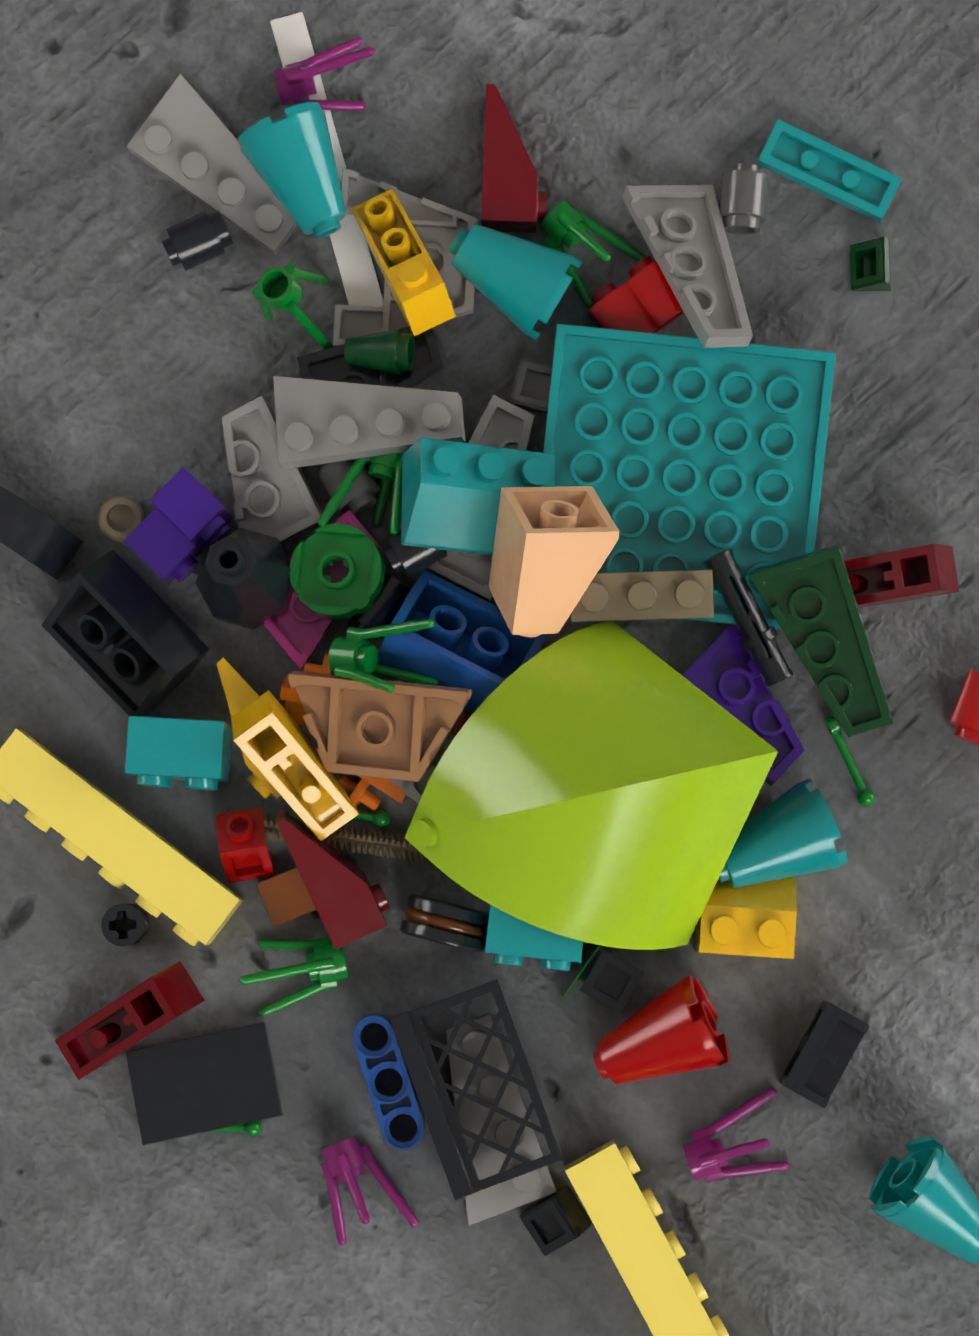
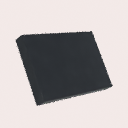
(204, 1083)

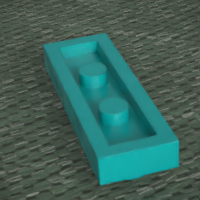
(829, 171)

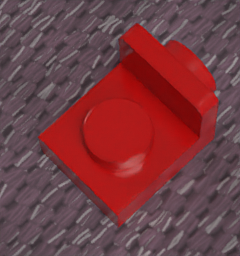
(244, 845)

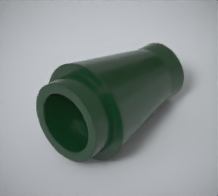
(382, 351)

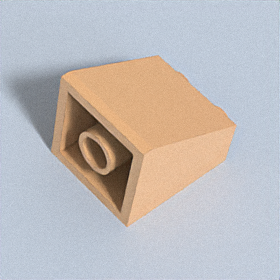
(547, 554)

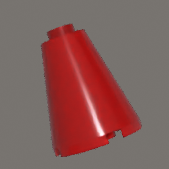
(664, 1037)

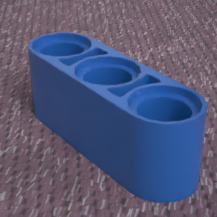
(384, 1104)

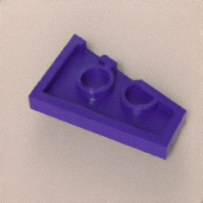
(736, 684)

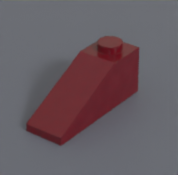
(509, 178)
(903, 575)
(336, 886)
(129, 1019)

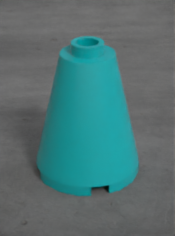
(298, 166)
(513, 274)
(785, 840)
(929, 1199)

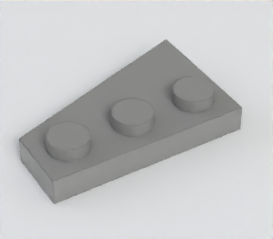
(265, 494)

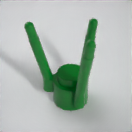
(570, 228)
(283, 293)
(388, 469)
(357, 659)
(322, 964)

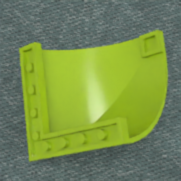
(594, 794)

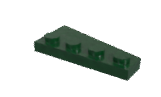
(823, 623)

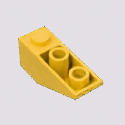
(404, 262)

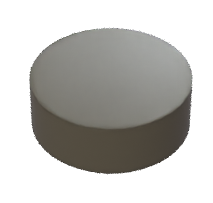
(120, 517)

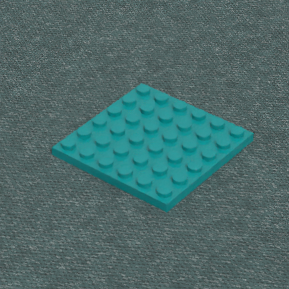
(692, 447)

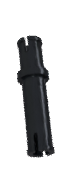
(774, 667)

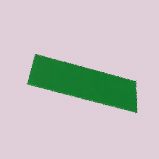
(580, 973)

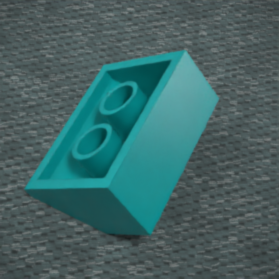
(456, 489)

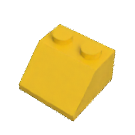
(750, 920)

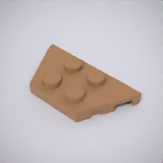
(375, 730)

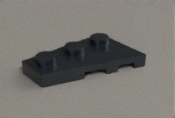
(331, 365)

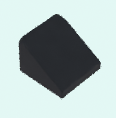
(556, 1220)

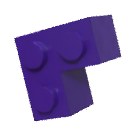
(179, 527)

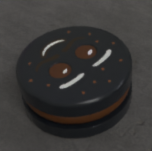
(445, 923)

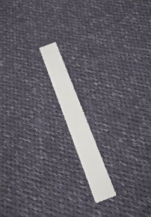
(348, 242)

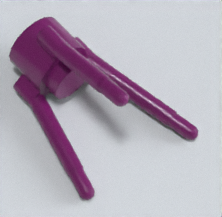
(298, 82)
(709, 1157)
(346, 1163)

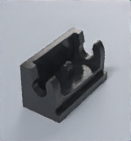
(823, 1053)

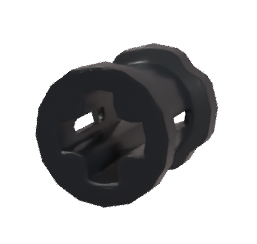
(114, 914)

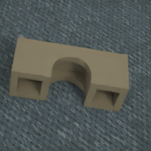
(647, 596)

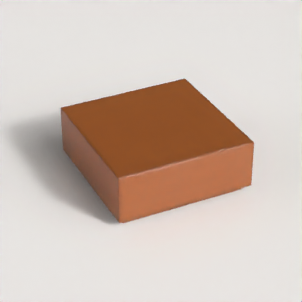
(286, 897)

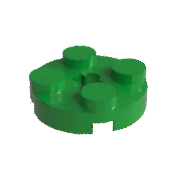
(352, 594)

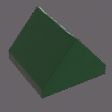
(871, 265)

